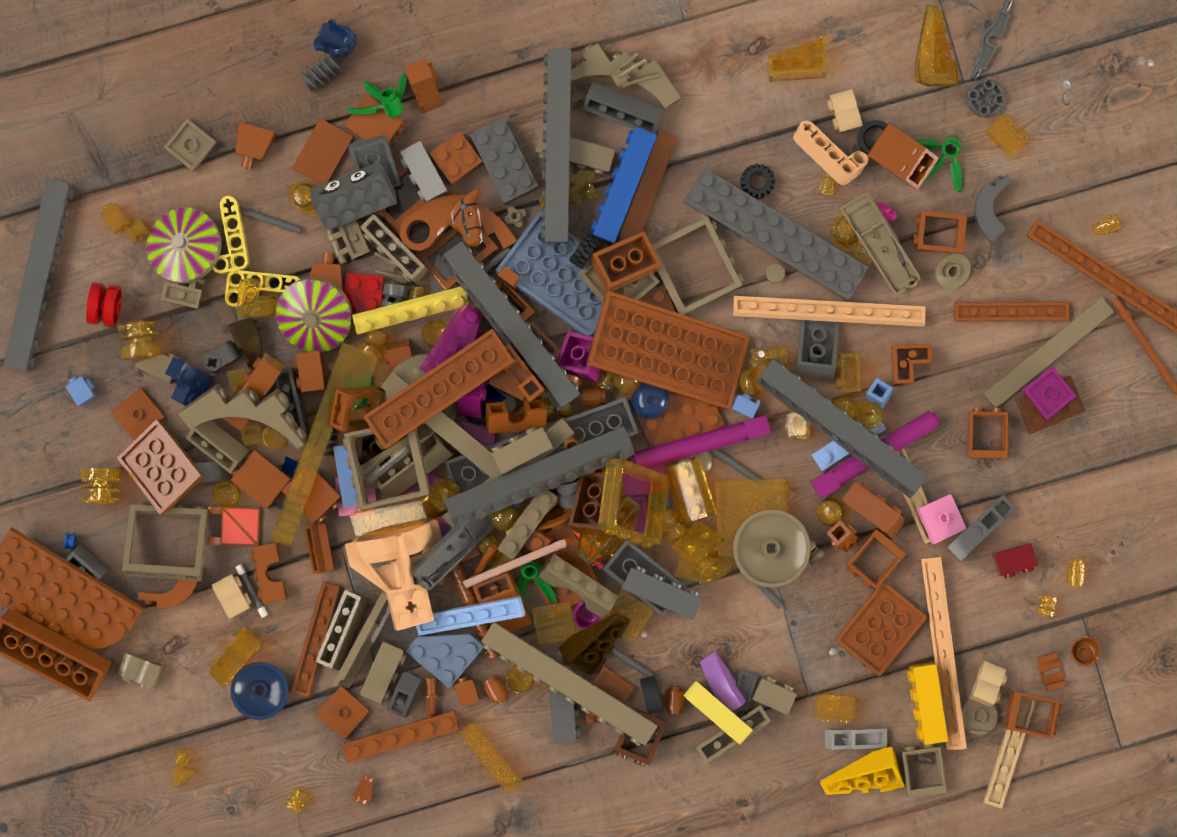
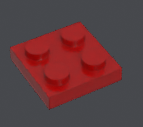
(364, 291)

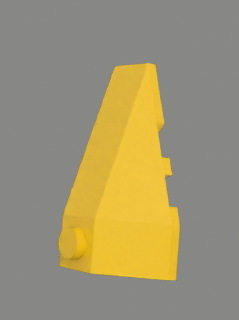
(874, 771)

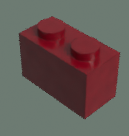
(1015, 560)

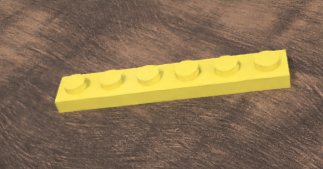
(410, 310)

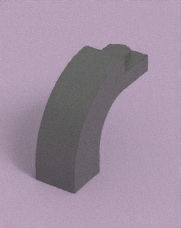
(983, 209)

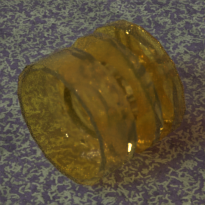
(139, 340)
(100, 485)

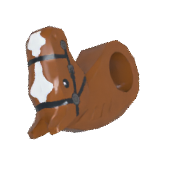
(444, 212)

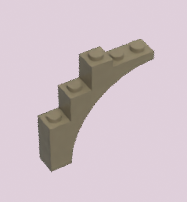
(598, 65)
(245, 404)

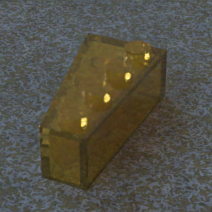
(393, 516)

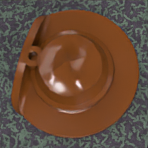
(556, 519)

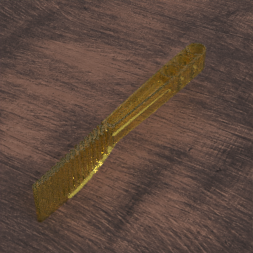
(351, 369)

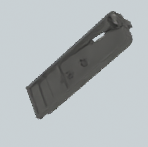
(451, 551)

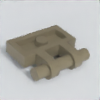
(353, 239)
(183, 295)

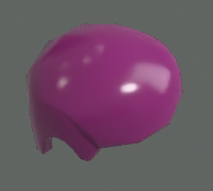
(583, 617)

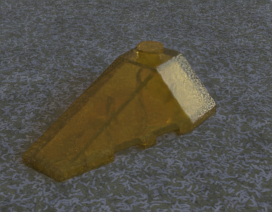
(933, 57)

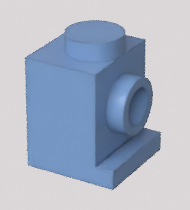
(744, 405)

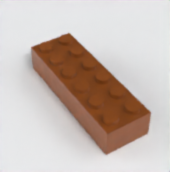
(51, 655)

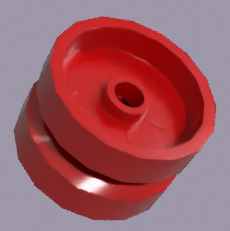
(103, 304)

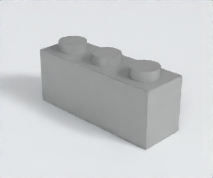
(423, 172)

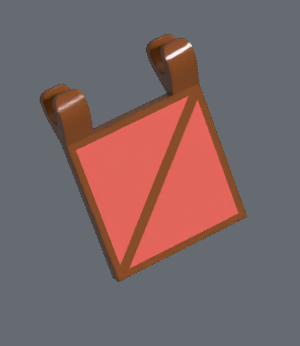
(238, 526)

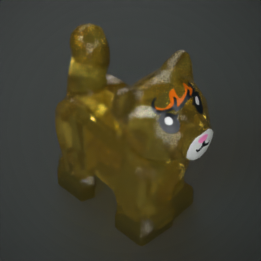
(764, 357)

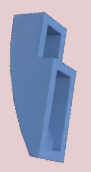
(344, 476)

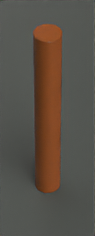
(485, 560)

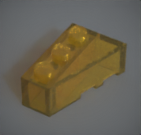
(799, 62)

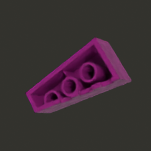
(456, 336)
(473, 402)

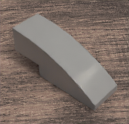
(855, 738)

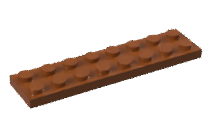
(438, 389)

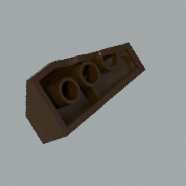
(247, 339)

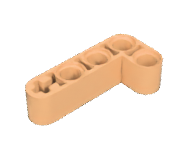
(828, 155)

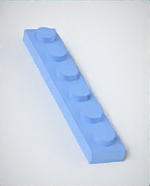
(473, 615)

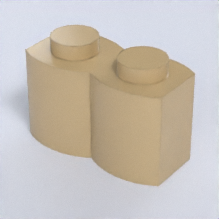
(845, 111)
(231, 595)
(988, 684)

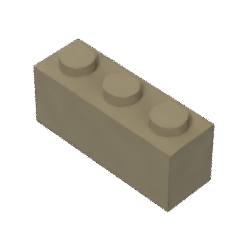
(218, 445)
(520, 450)
(383, 672)

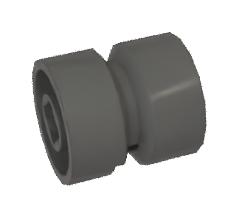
(394, 291)
(567, 493)

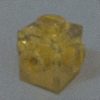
(798, 427)
(443, 490)

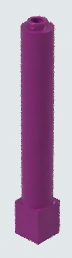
(701, 442)
(852, 467)

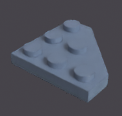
(445, 654)

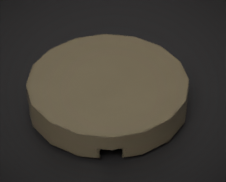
(979, 718)

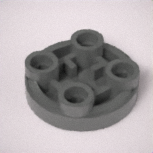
(985, 98)

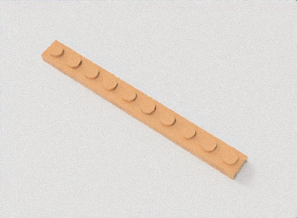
(829, 311)
(943, 651)

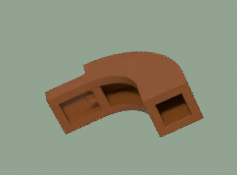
(176, 596)

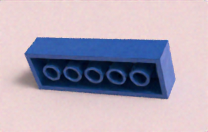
(625, 184)

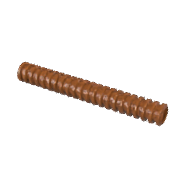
(469, 598)

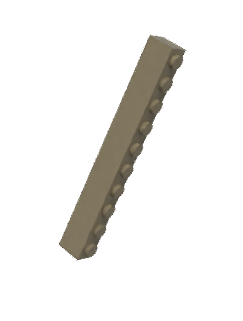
(569, 683)

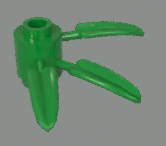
(388, 97)
(950, 152)
(531, 570)

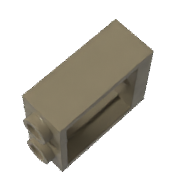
(924, 790)

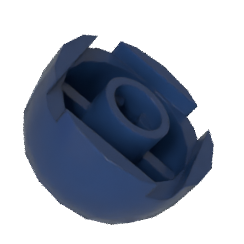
(650, 401)

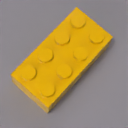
(928, 703)

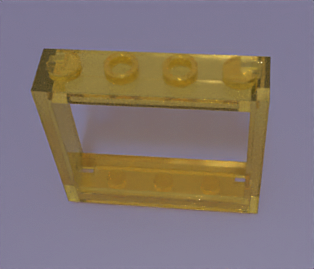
(656, 505)

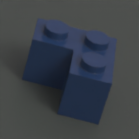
(191, 380)

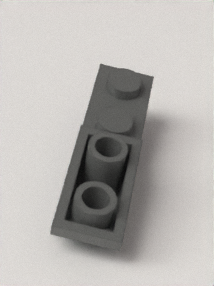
(981, 528)

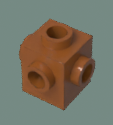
(843, 536)

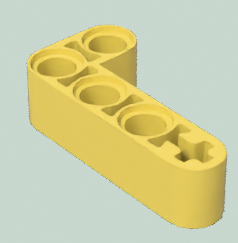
(231, 234)
(264, 285)
(717, 712)

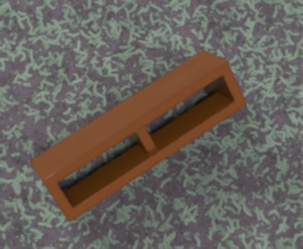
(319, 548)

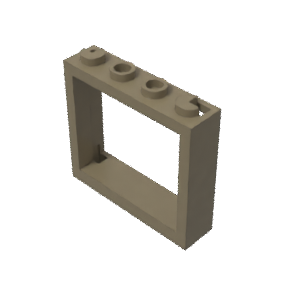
(727, 259)
(357, 479)
(166, 572)

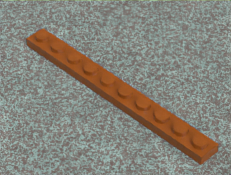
(1104, 275)

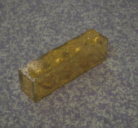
(490, 757)

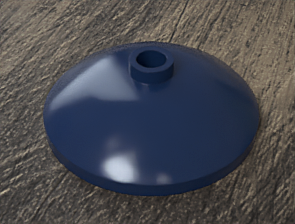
(259, 704)

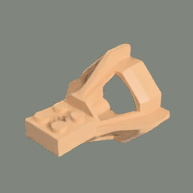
(397, 575)

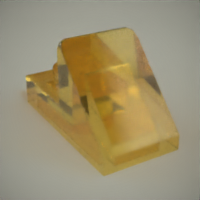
(181, 773)

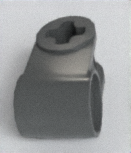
(225, 355)

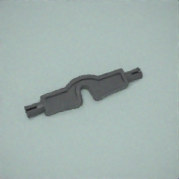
(986, 48)

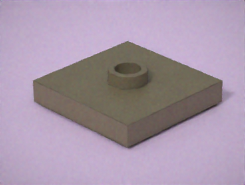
(190, 144)

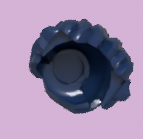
(335, 39)

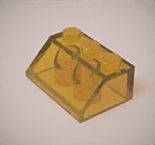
(690, 490)
(235, 656)

